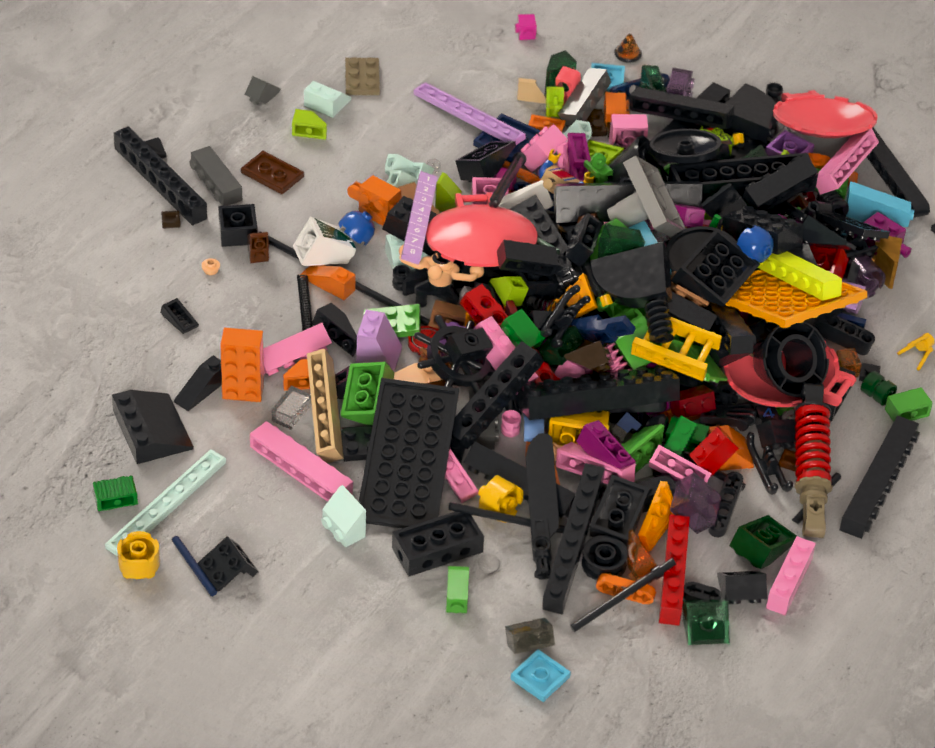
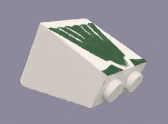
(323, 244)

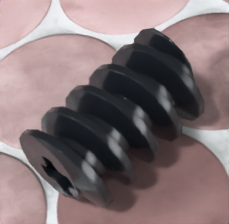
(838, 204)
(658, 321)

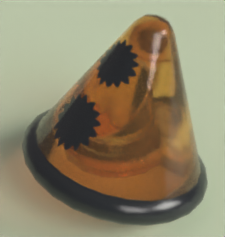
(628, 50)

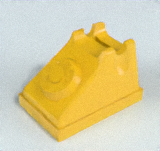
(568, 428)

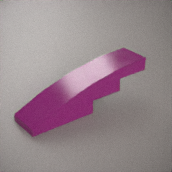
(577, 154)

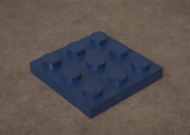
(529, 131)

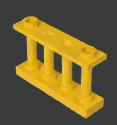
(679, 361)

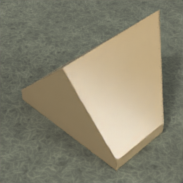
(529, 91)

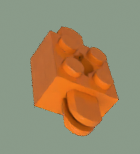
(375, 197)

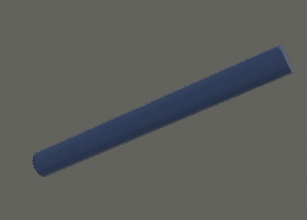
(194, 566)

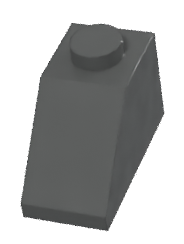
(261, 91)

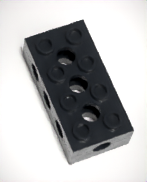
(437, 542)

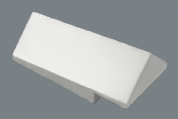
(523, 194)

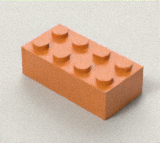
(242, 364)

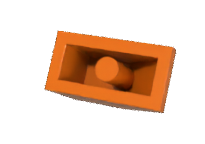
(297, 376)

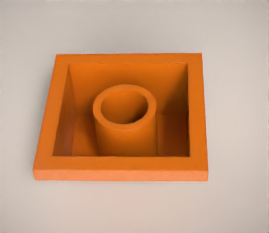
(741, 458)

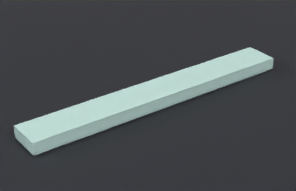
(170, 498)

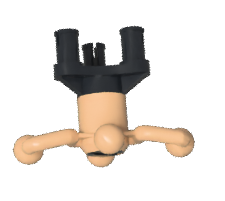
(440, 279)

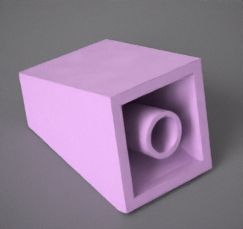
(377, 340)

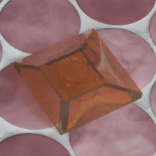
(639, 559)

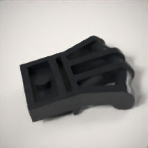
(737, 415)

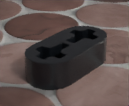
(701, 592)

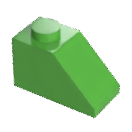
(457, 589)

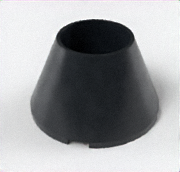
(639, 147)
(804, 358)

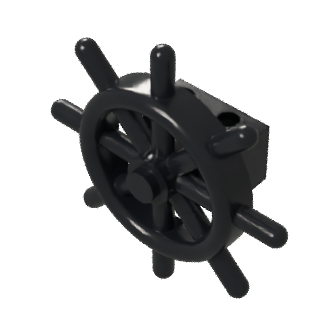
(462, 350)

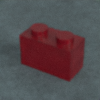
(694, 402)

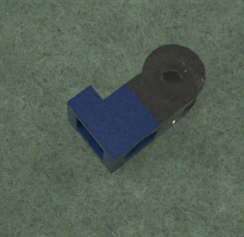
(624, 427)

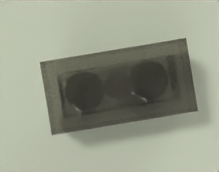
(530, 635)

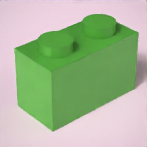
(909, 404)

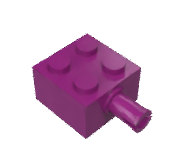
(881, 221)

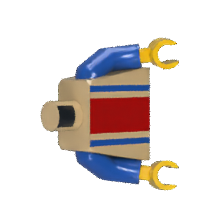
(553, 174)

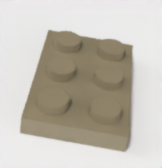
(362, 76)

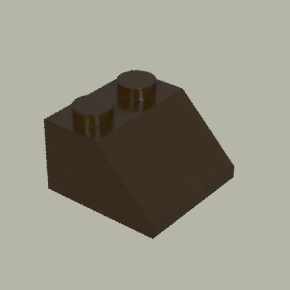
(593, 356)

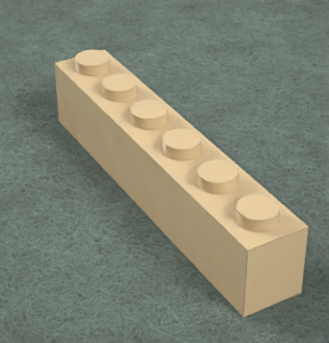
(324, 406)

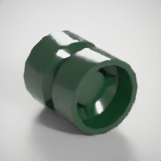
(877, 387)

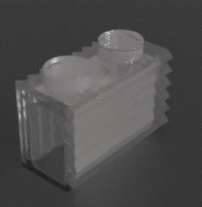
(291, 407)

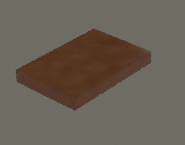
(272, 172)

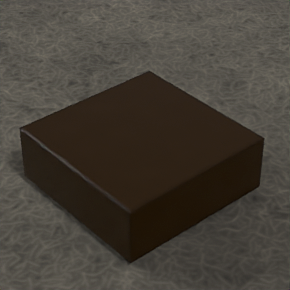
(170, 219)

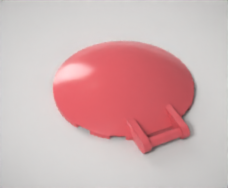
(823, 117)
(477, 231)
(746, 383)

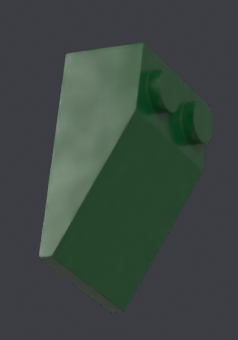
(762, 541)

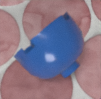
(358, 226)
(756, 243)

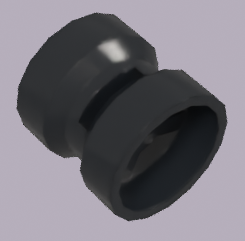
(775, 91)
(399, 274)

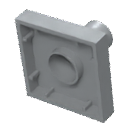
(649, 201)

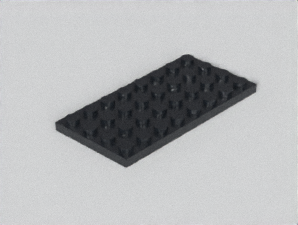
(408, 453)

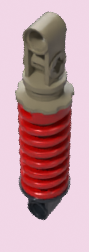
(813, 458)

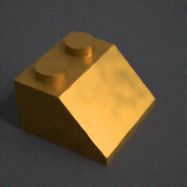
(888, 257)

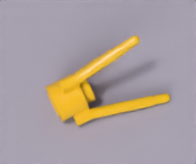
(923, 343)

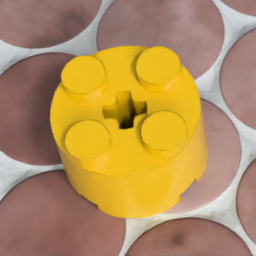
(500, 496)
(138, 555)

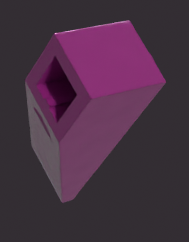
(603, 446)

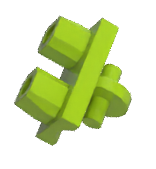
(554, 101)

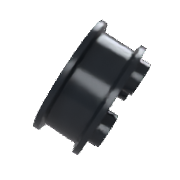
(604, 555)

